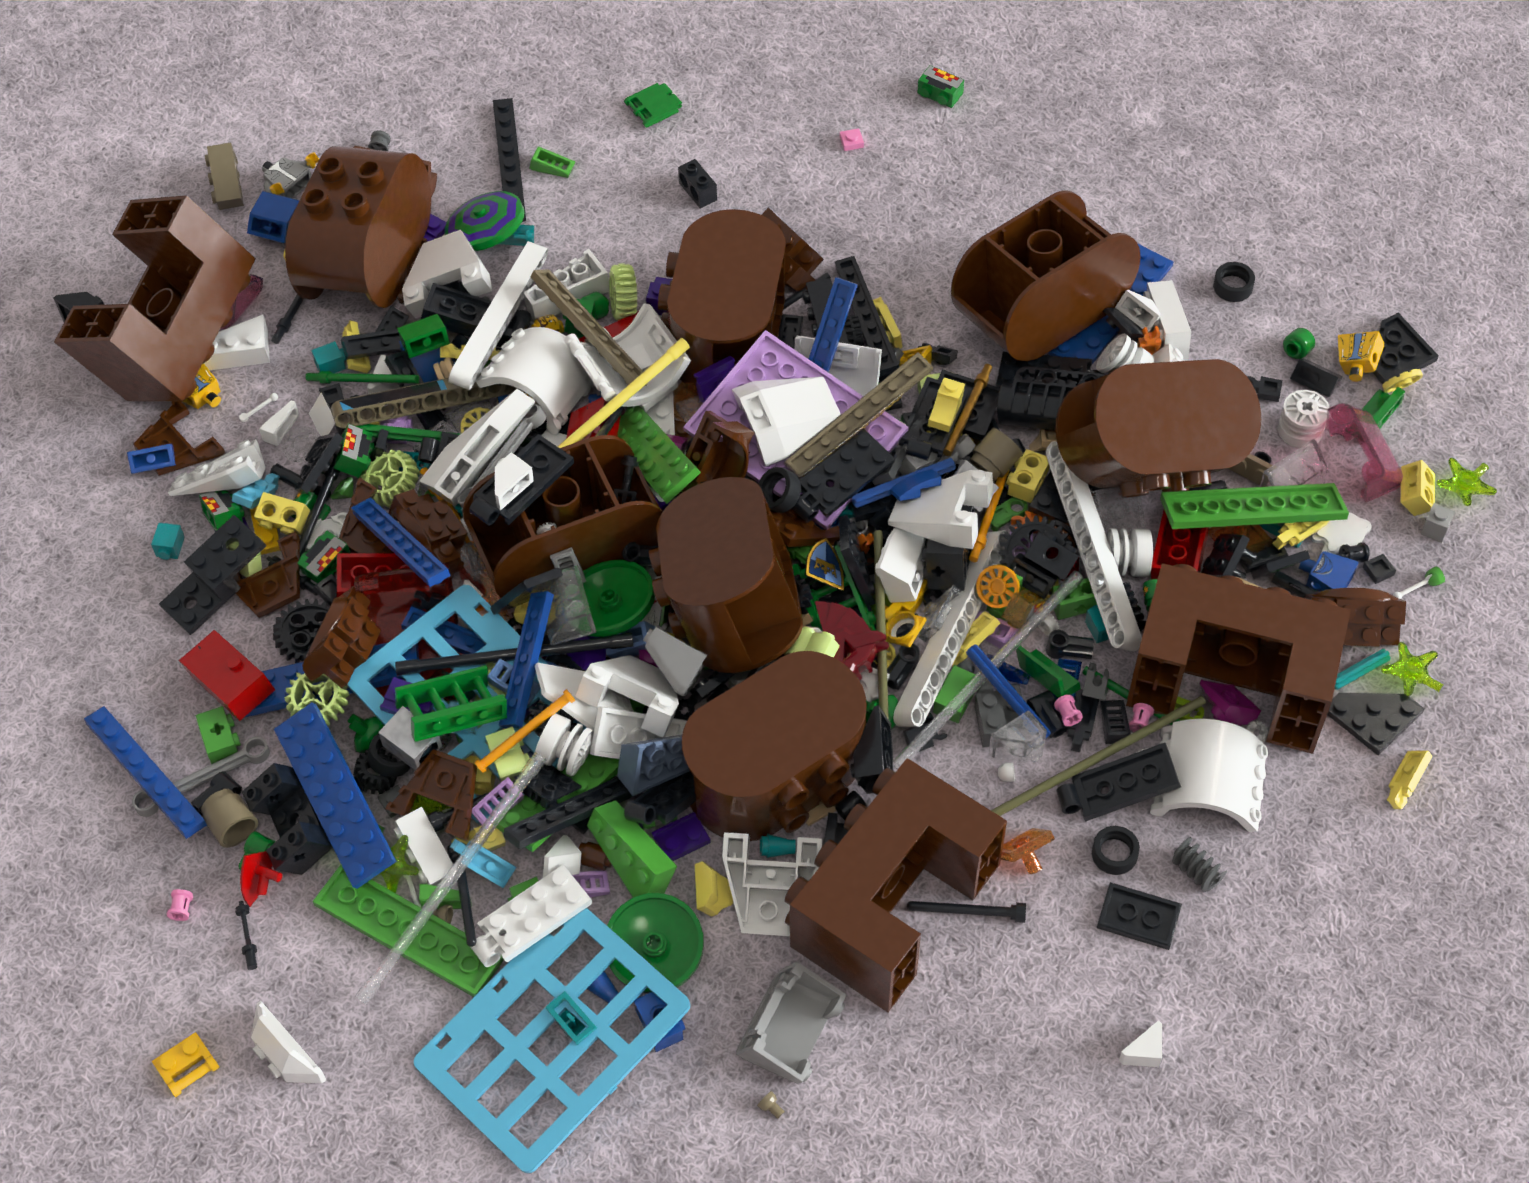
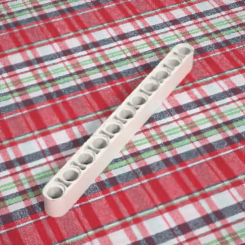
(497, 317)
(1095, 554)
(946, 643)

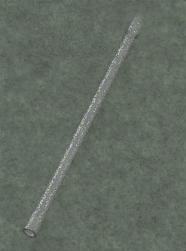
(998, 659)
(374, 982)

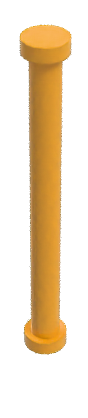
(524, 731)

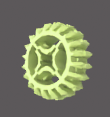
(622, 291)
(386, 472)
(325, 690)

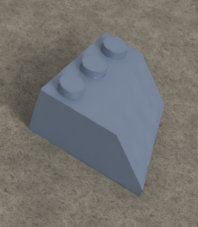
(651, 763)

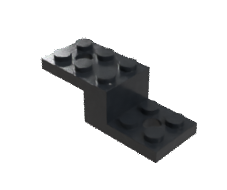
(212, 574)

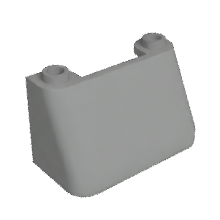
(675, 659)
(790, 1022)

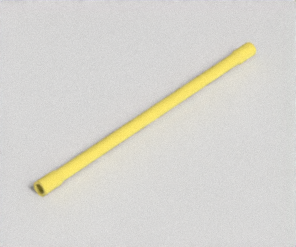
(671, 355)

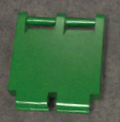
(654, 104)

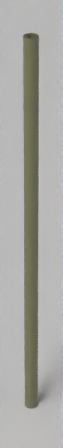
(880, 626)
(1099, 756)

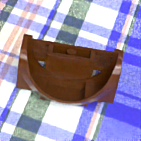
(796, 251)
(719, 455)
(432, 526)
(1373, 615)
(342, 639)

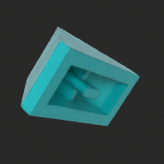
(567, 1022)

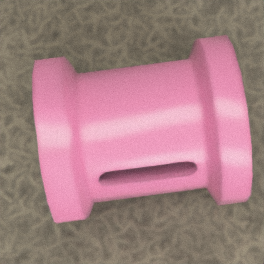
(1068, 710)
(1140, 718)
(180, 905)

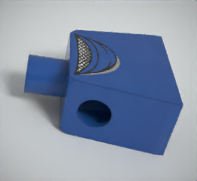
(1329, 571)

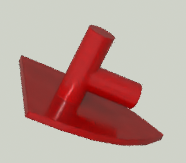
(255, 876)

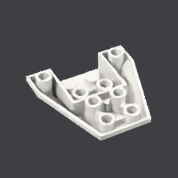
(786, 413)
(227, 472)
(556, 679)

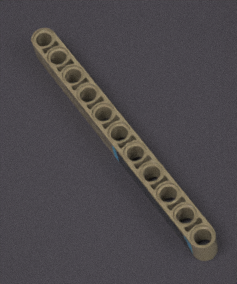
(417, 402)

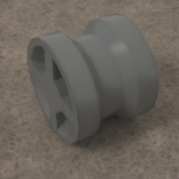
(379, 140)

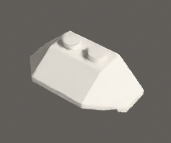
(281, 1050)

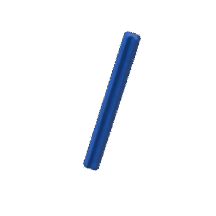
(883, 490)
(1000, 683)

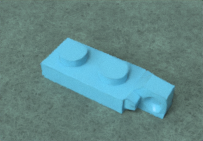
(251, 494)
(487, 864)

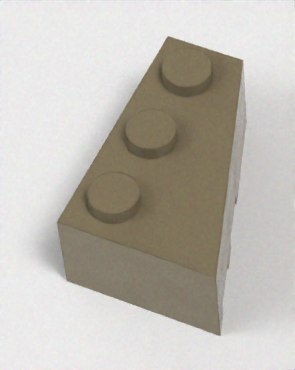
(224, 176)

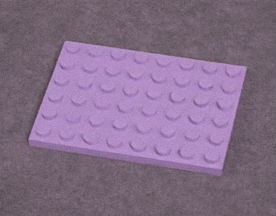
(775, 360)

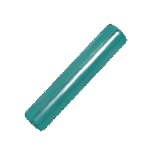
(1362, 668)

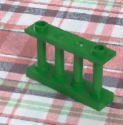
(868, 616)
(455, 718)

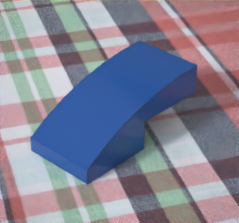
(911, 486)

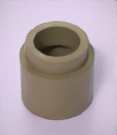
(995, 454)
(228, 818)

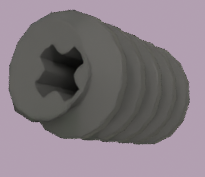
(1197, 866)

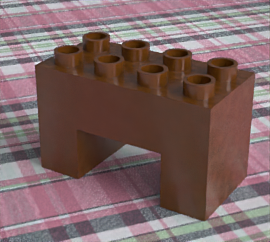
(175, 312)
(1245, 640)
(846, 906)

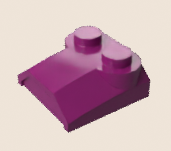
(1229, 703)

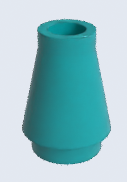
(776, 846)

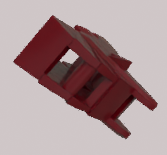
(852, 636)

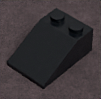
(873, 751)

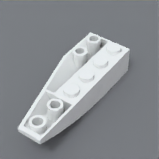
(473, 449)
(901, 565)

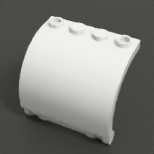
(656, 339)
(851, 364)
(544, 369)
(1217, 770)

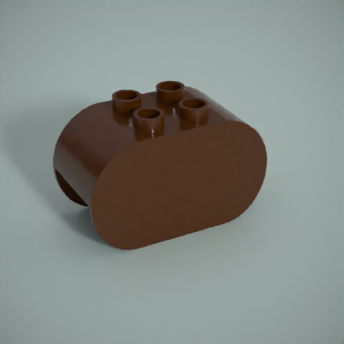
(358, 224)
(1043, 276)
(724, 286)
(1159, 425)
(580, 506)
(726, 575)
(775, 745)

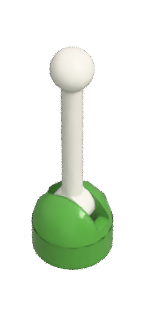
(1433, 577)

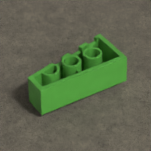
(631, 851)

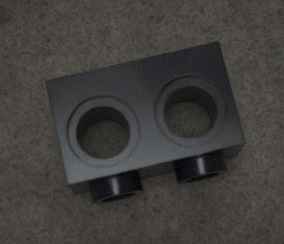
(697, 183)

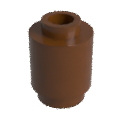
(593, 856)

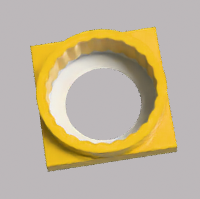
(899, 619)

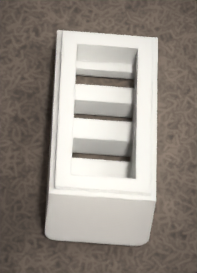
(279, 424)

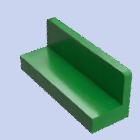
(1384, 405)
(1047, 672)

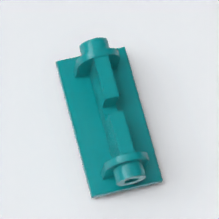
(520, 236)

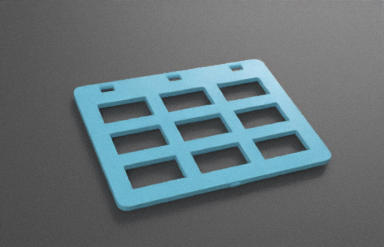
(489, 628)
(488, 1006)

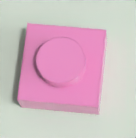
(851, 139)

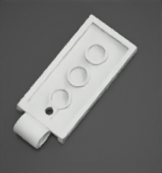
(623, 727)
(530, 917)

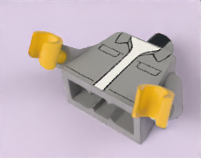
(288, 176)

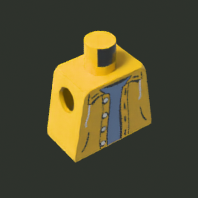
(1359, 353)
(205, 390)

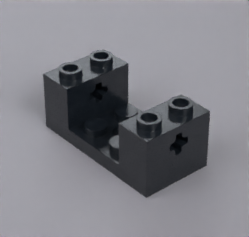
(946, 564)
(284, 799)

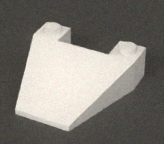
(442, 263)
(939, 513)
(636, 681)
(761, 885)

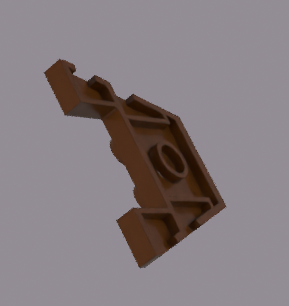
(165, 433)
(354, 532)
(798, 533)
(275, 584)
(446, 782)

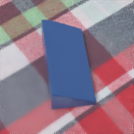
(151, 458)

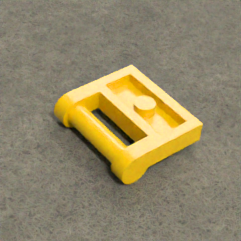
(180, 1059)

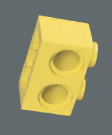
(1028, 476)
(1417, 487)
(283, 509)

